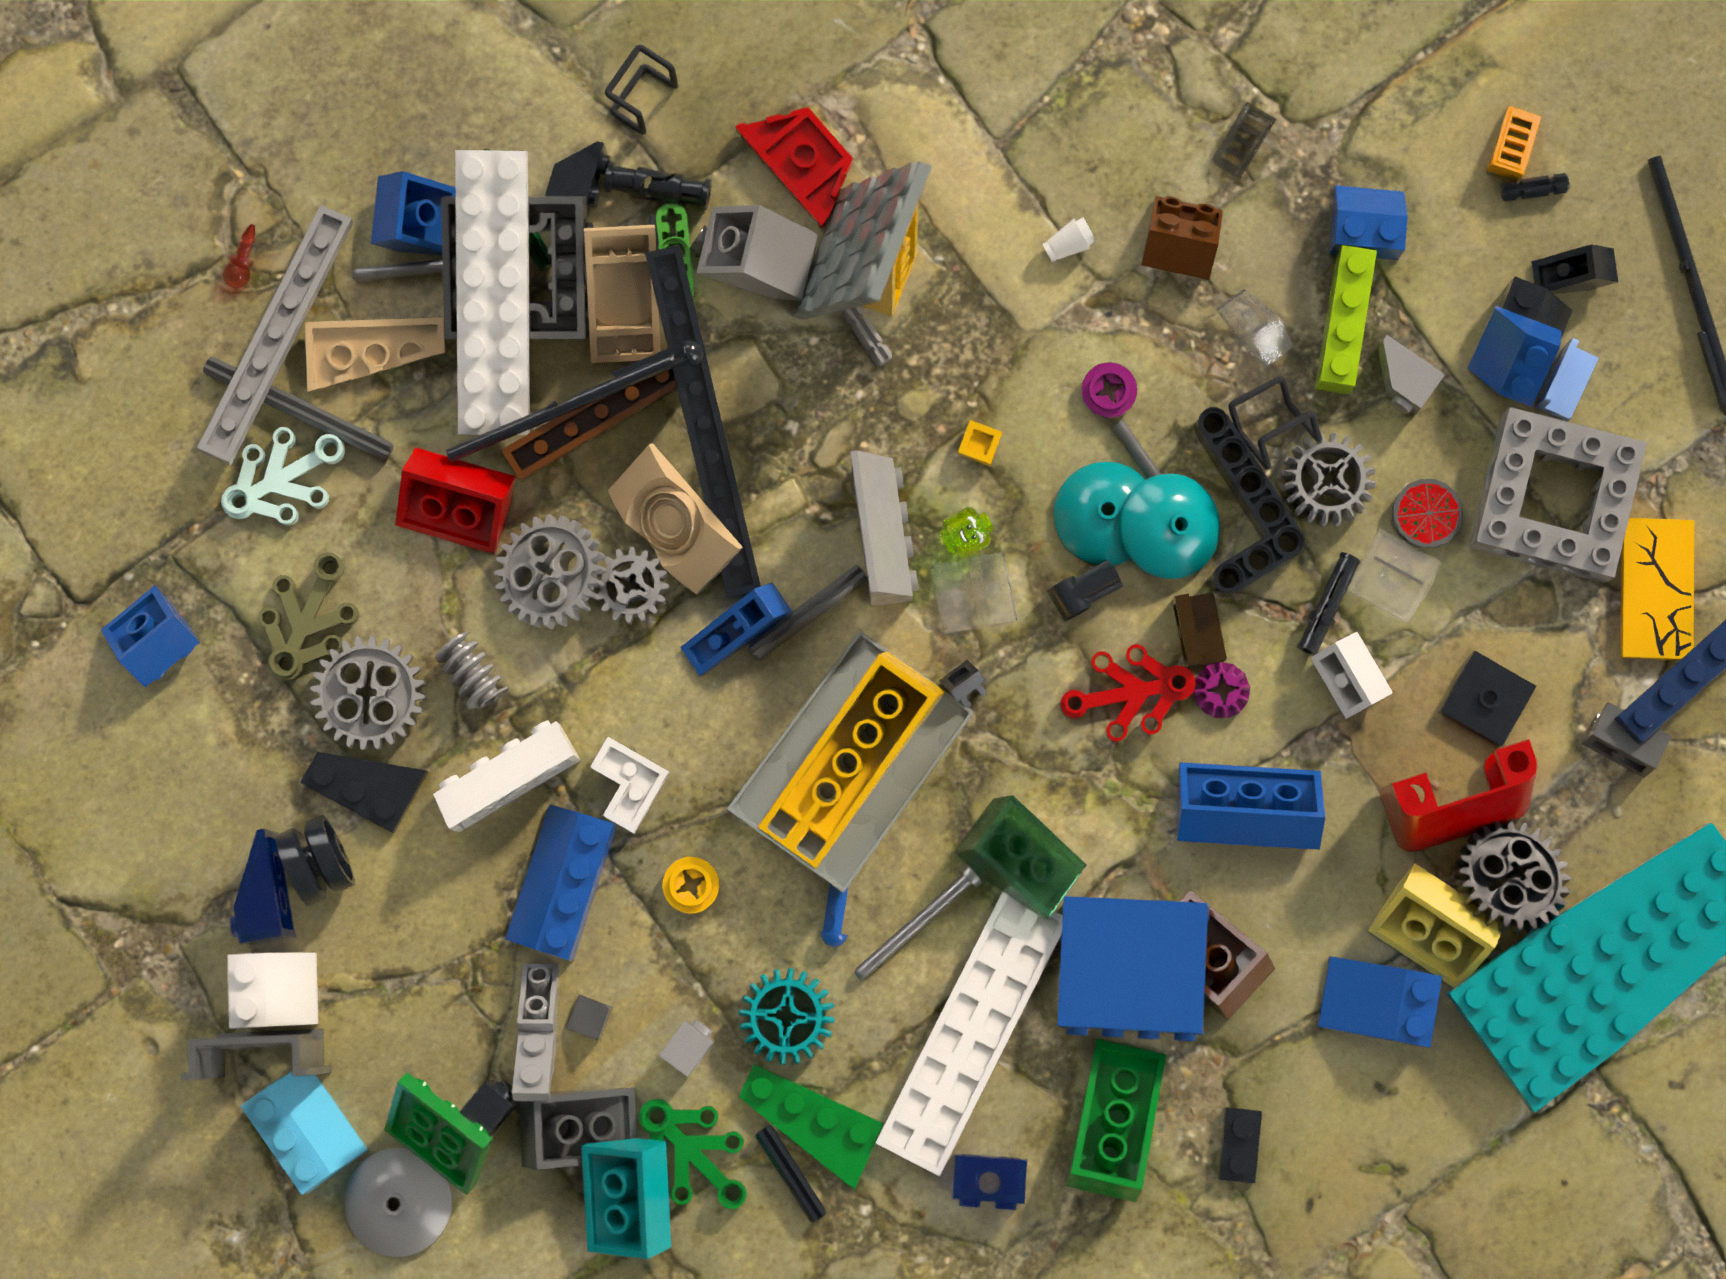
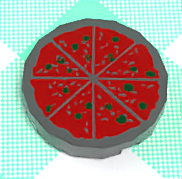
(1427, 513)

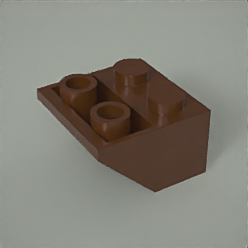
(1182, 237)

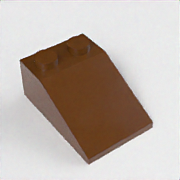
(1233, 963)

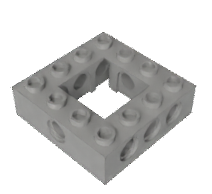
(1586, 554)

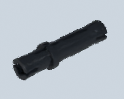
(1310, 639)

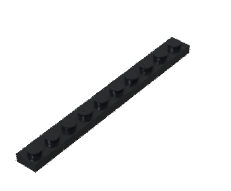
(702, 414)

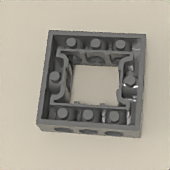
(568, 311)

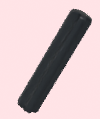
(791, 1173)

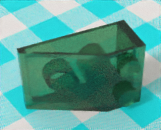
(1020, 856)

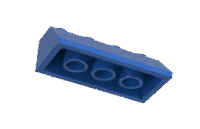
(1250, 806)
(561, 882)

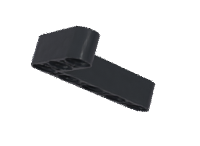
(1250, 503)

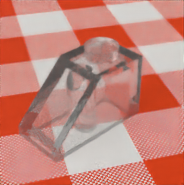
(1256, 327)

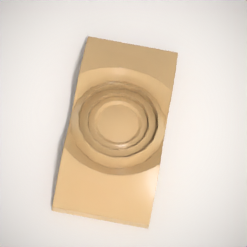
(620, 293)
(673, 520)

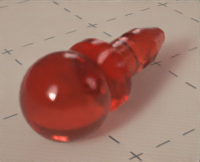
(237, 272)

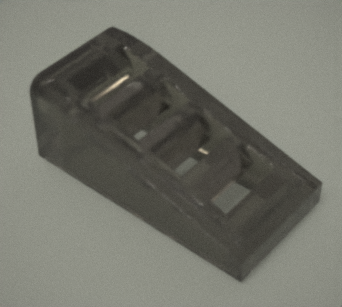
(1256, 114)

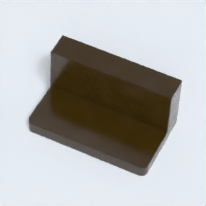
(1199, 629)

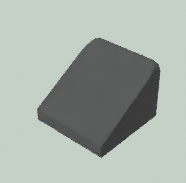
(589, 1017)

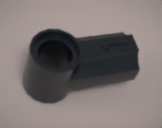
(1077, 594)

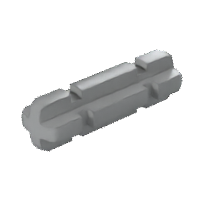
(867, 335)

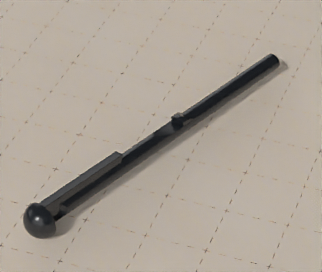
(1708, 337)
(624, 378)

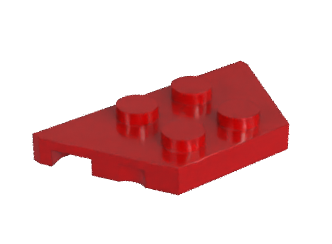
(801, 158)

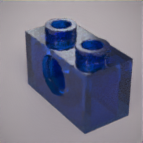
(969, 1169)

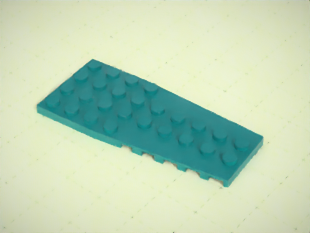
(1600, 969)

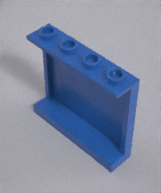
(1133, 967)

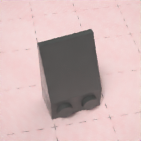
(558, 1128)

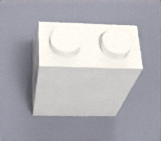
(272, 989)

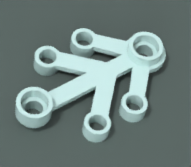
(278, 479)

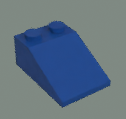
(1380, 1001)

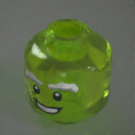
(966, 532)

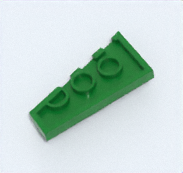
(821, 1126)

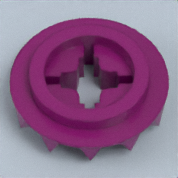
(1115, 375)
(1209, 679)

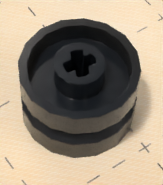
(315, 860)

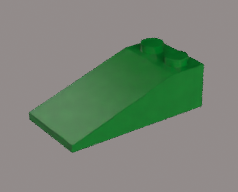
(1116, 1121)

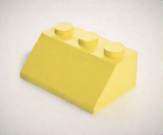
(1435, 927)

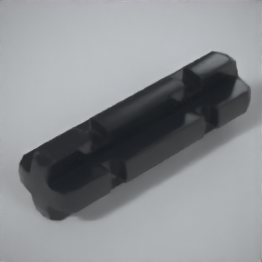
(1534, 187)

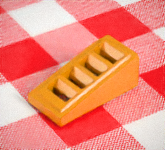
(1507, 168)

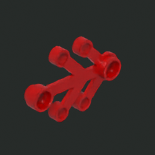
(1134, 692)

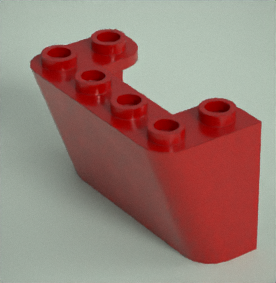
(1422, 825)

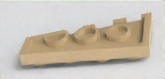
(365, 347)

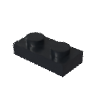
(1240, 1145)

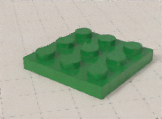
(437, 1133)

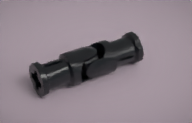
(665, 187)

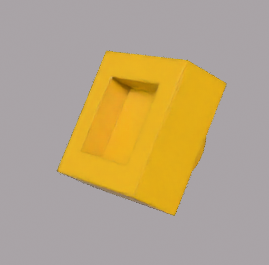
(980, 443)

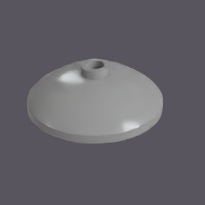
(423, 1200)

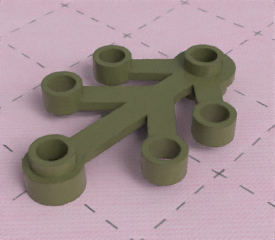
(304, 622)

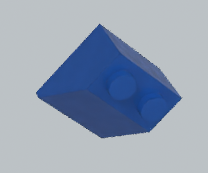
(409, 213)
(1369, 221)
(1515, 355)
(150, 636)

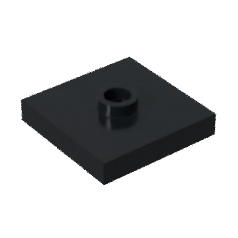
(1487, 699)

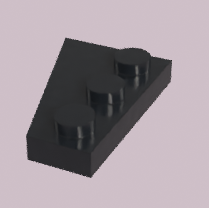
(366, 787)

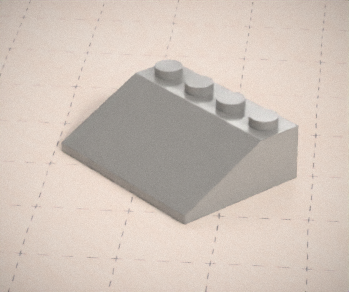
(882, 528)

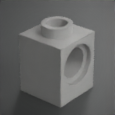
(688, 1046)

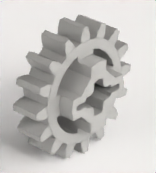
(638, 571)

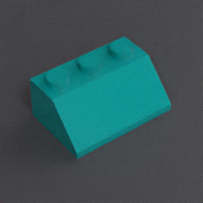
(626, 1197)

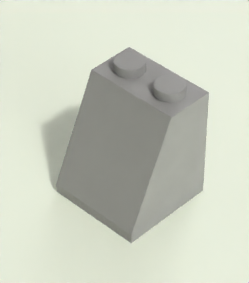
(757, 251)

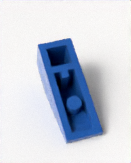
(736, 628)

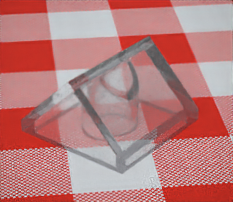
(1394, 576)

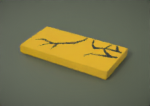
(1657, 589)

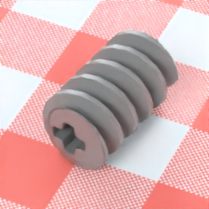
(469, 672)

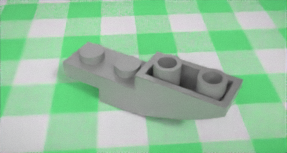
(536, 1032)

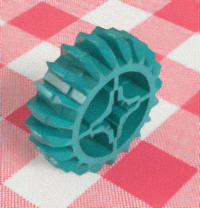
(811, 1018)

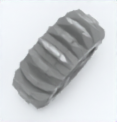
(1340, 490)

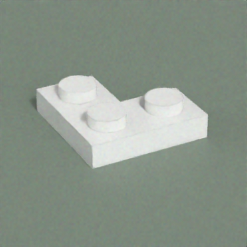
(638, 780)

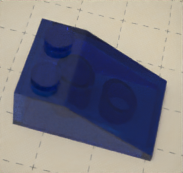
(263, 898)

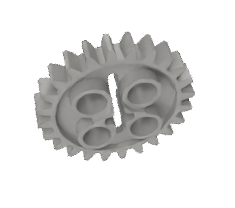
(574, 585)
(335, 691)

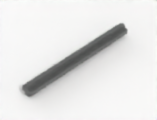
(309, 413)

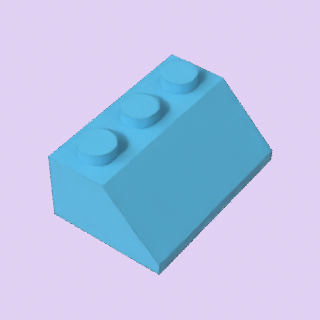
(304, 1129)

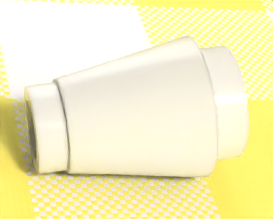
(1069, 240)

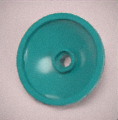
(1079, 515)
(1150, 529)

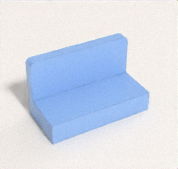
(1567, 381)

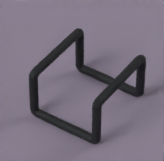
(619, 101)
(1261, 454)

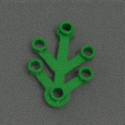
(689, 1146)

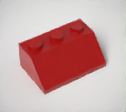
(454, 500)

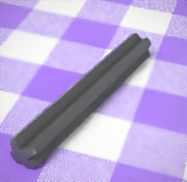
(807, 612)

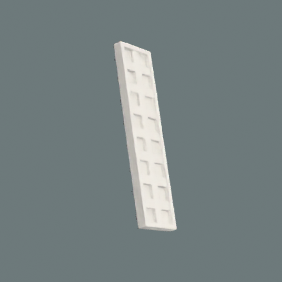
(492, 289)
(970, 1034)

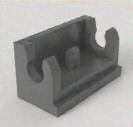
(1614, 743)

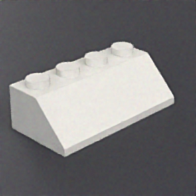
(506, 776)

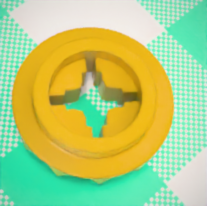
(674, 880)

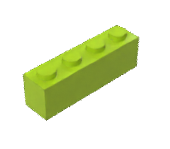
(1345, 319)

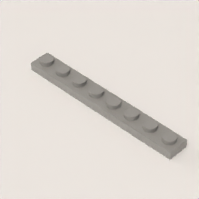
(275, 335)

